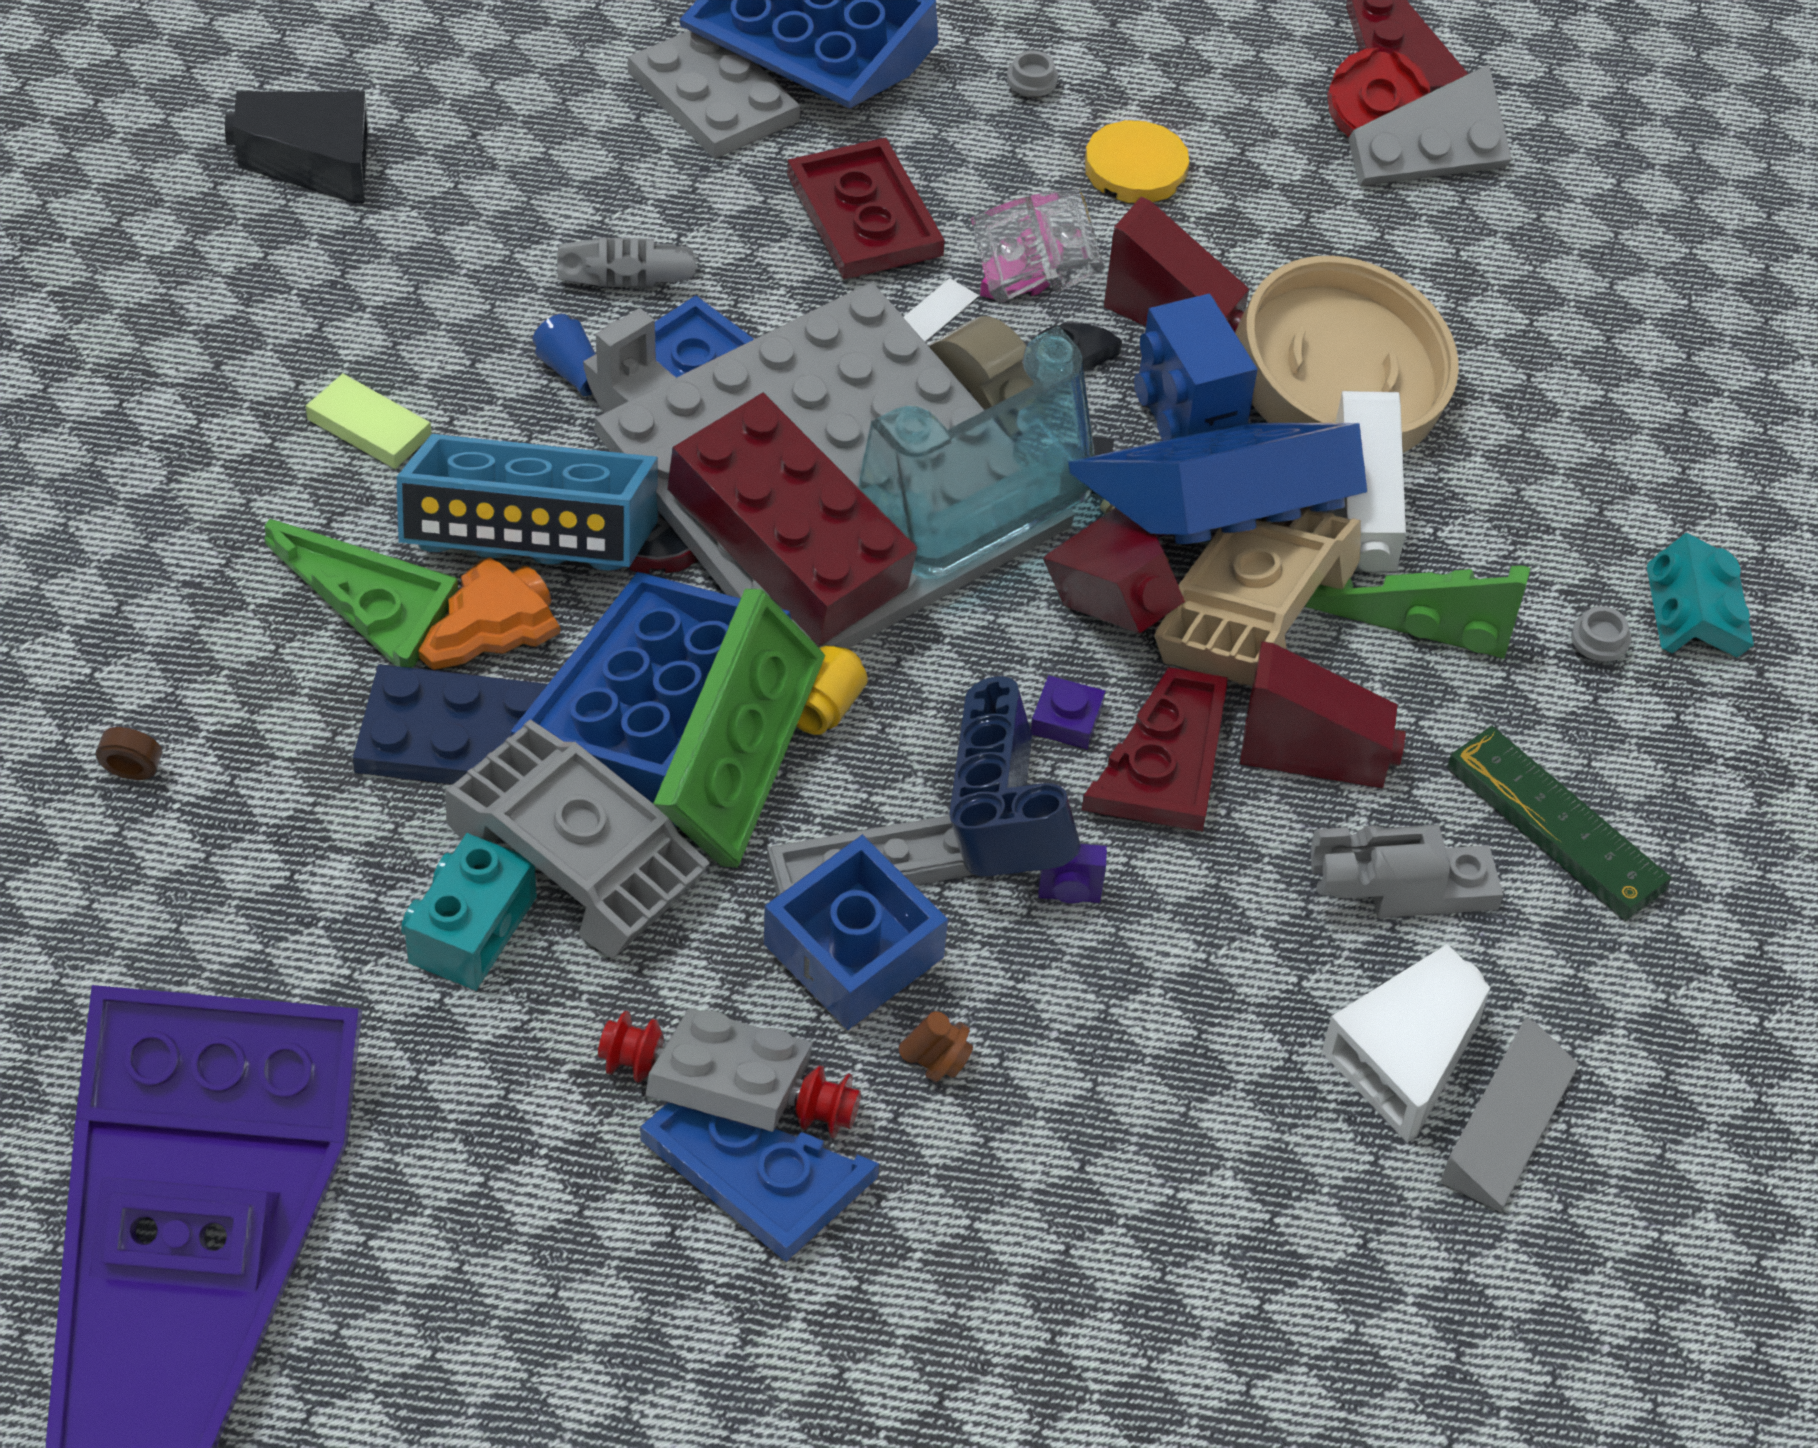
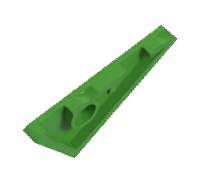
(377, 594)
(1435, 606)

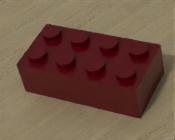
(791, 518)

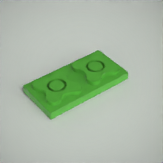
(740, 728)

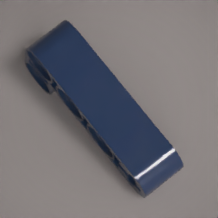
(993, 811)

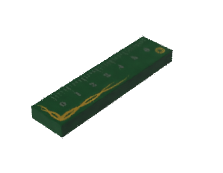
(1559, 823)

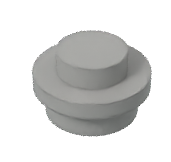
(1032, 74)
(1601, 634)

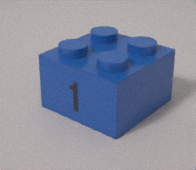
(1193, 369)
(855, 931)

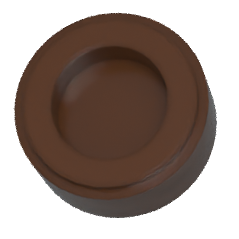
(128, 753)

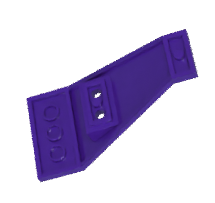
(193, 1121)

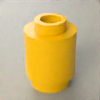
(833, 691)

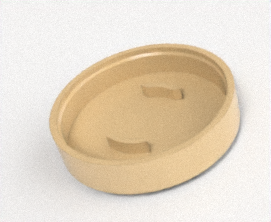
(1346, 328)

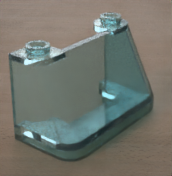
(989, 475)

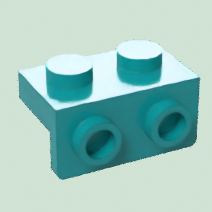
(1699, 596)

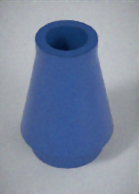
(564, 347)

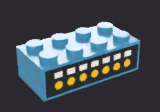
(527, 501)

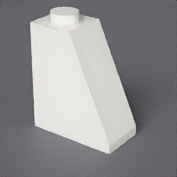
(1383, 504)
(1409, 1037)

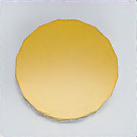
(1136, 160)

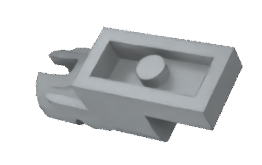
(1405, 870)

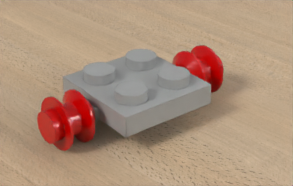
(730, 1070)

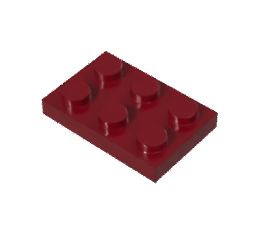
(865, 208)

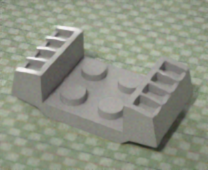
(579, 830)

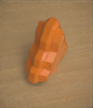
(491, 615)

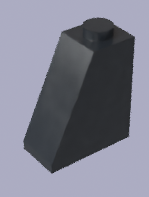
(303, 139)

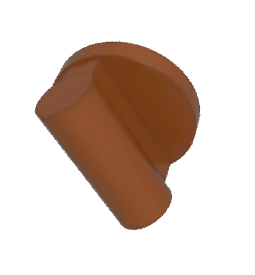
(938, 1046)

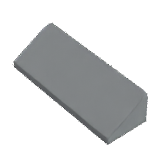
(1510, 1117)

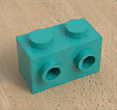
(469, 911)

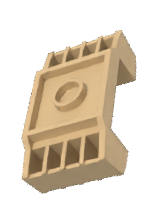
(1253, 589)

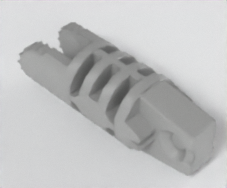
(624, 262)

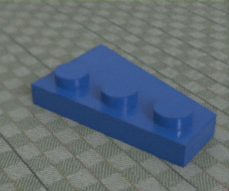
(764, 1179)

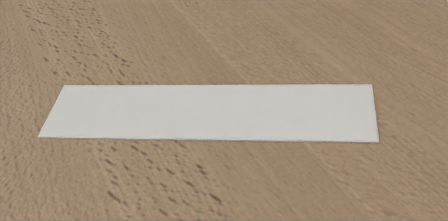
(939, 308)

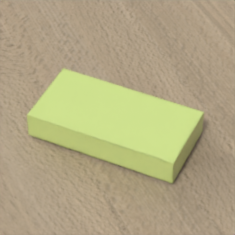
(368, 421)

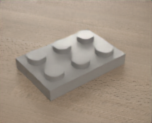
(713, 92)

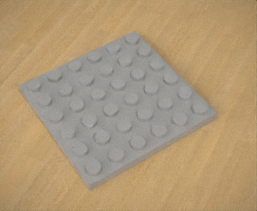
(831, 379)

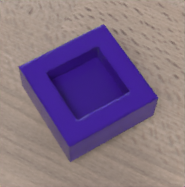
(1067, 712)
(1078, 879)

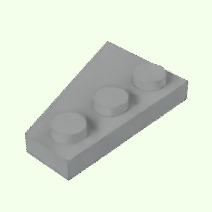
(1435, 135)

